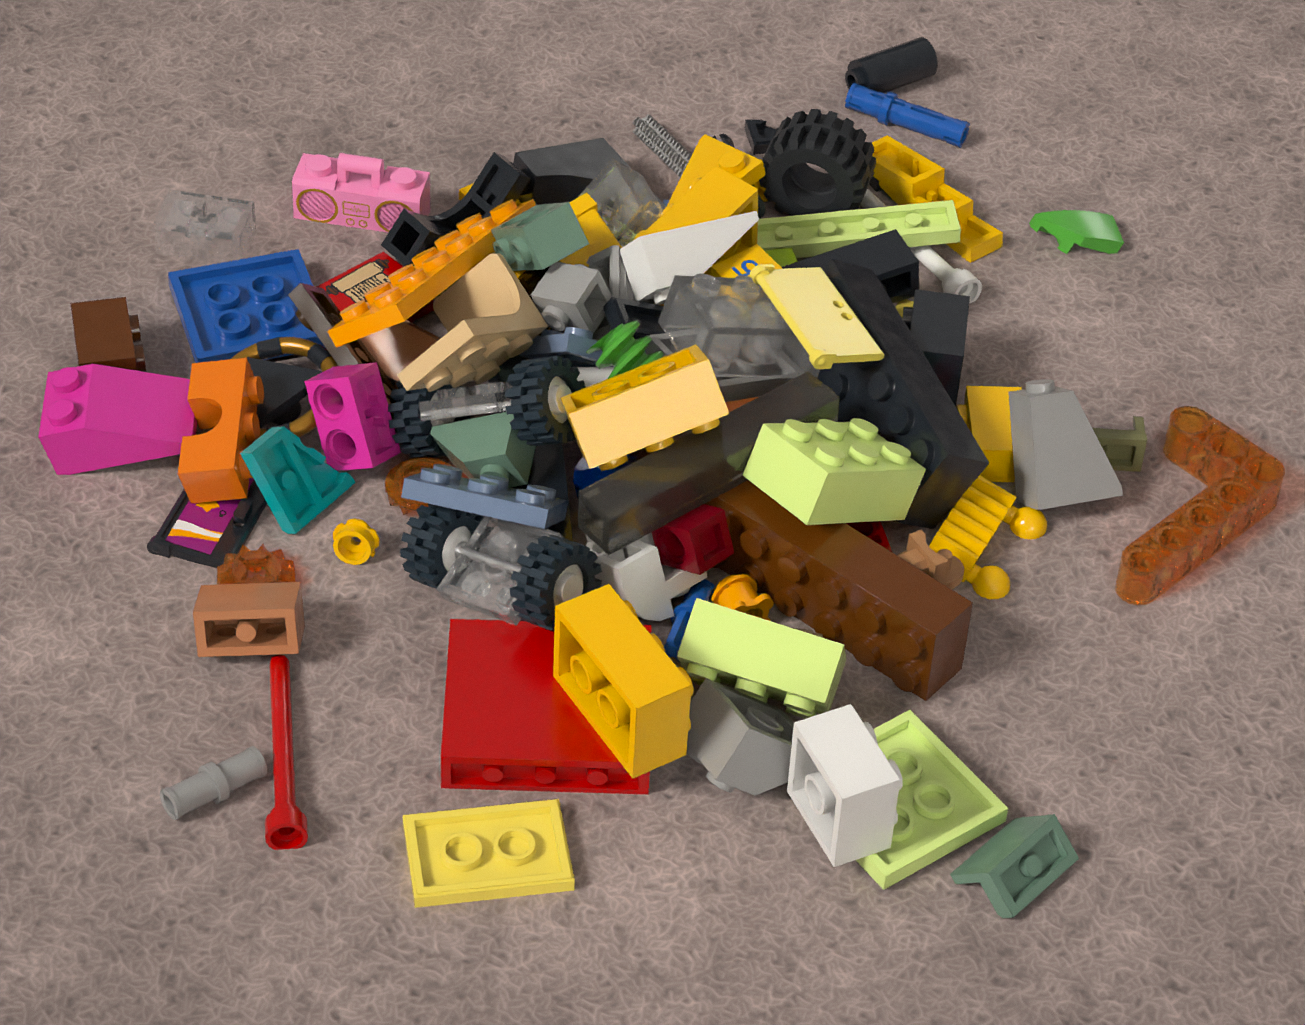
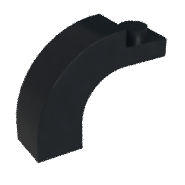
(494, 186)

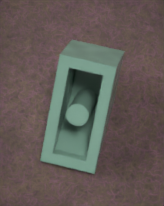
(486, 447)

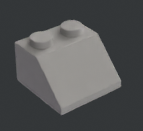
(739, 739)

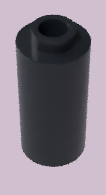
(894, 66)

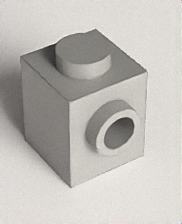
(571, 297)

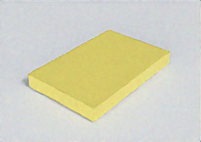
(487, 853)

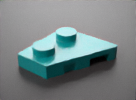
(293, 478)

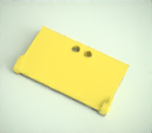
(817, 315)

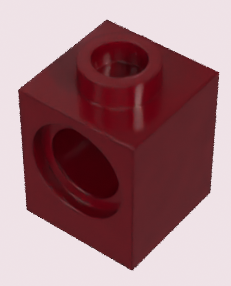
(694, 540)

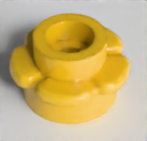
(350, 550)

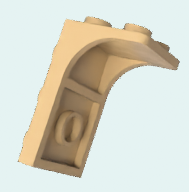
(486, 324)

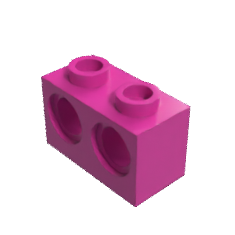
(352, 416)

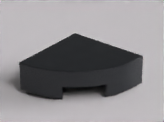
(758, 135)

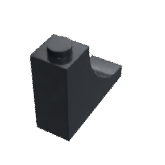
(564, 170)

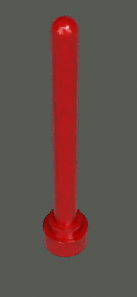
(286, 824)

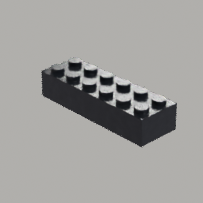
(903, 399)

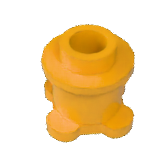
(740, 594)

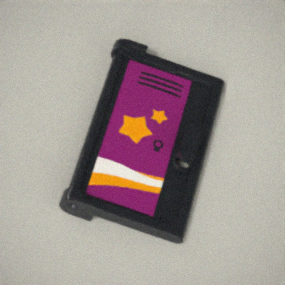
(207, 529)

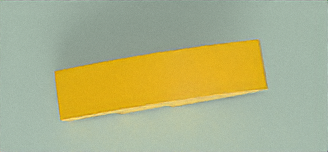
(915, 180)

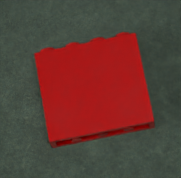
(513, 720)

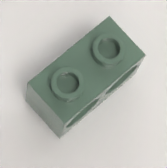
(539, 237)

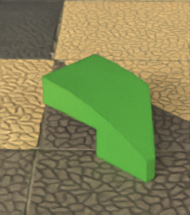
(1084, 228)

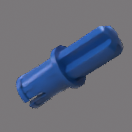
(682, 613)

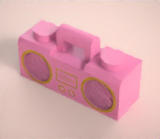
(357, 191)

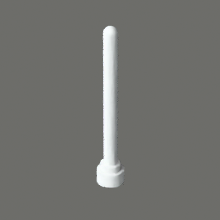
(953, 280)

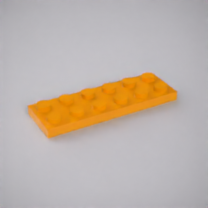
(431, 274)

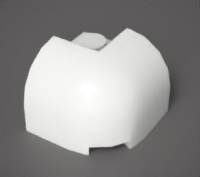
(641, 579)

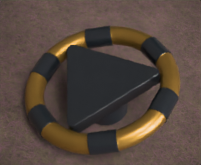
(285, 383)

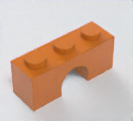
(225, 399)

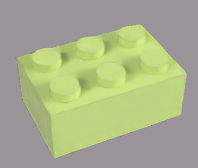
(834, 471)
(762, 658)

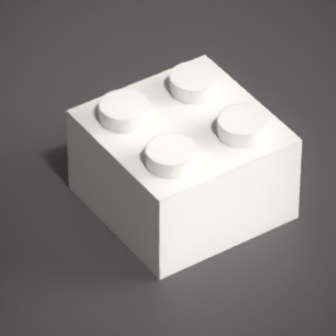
(843, 784)

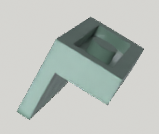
(1019, 862)

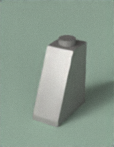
(1056, 449)

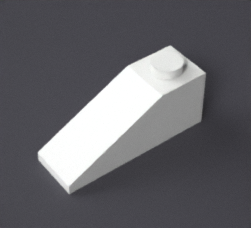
(683, 251)

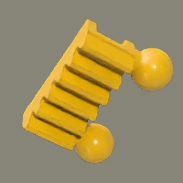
(973, 525)

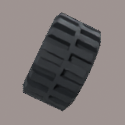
(824, 143)

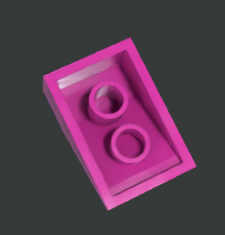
(112, 417)

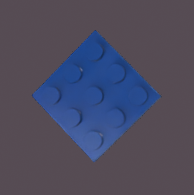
(239, 303)

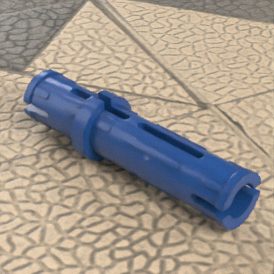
(892, 110)

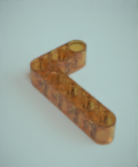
(1240, 493)

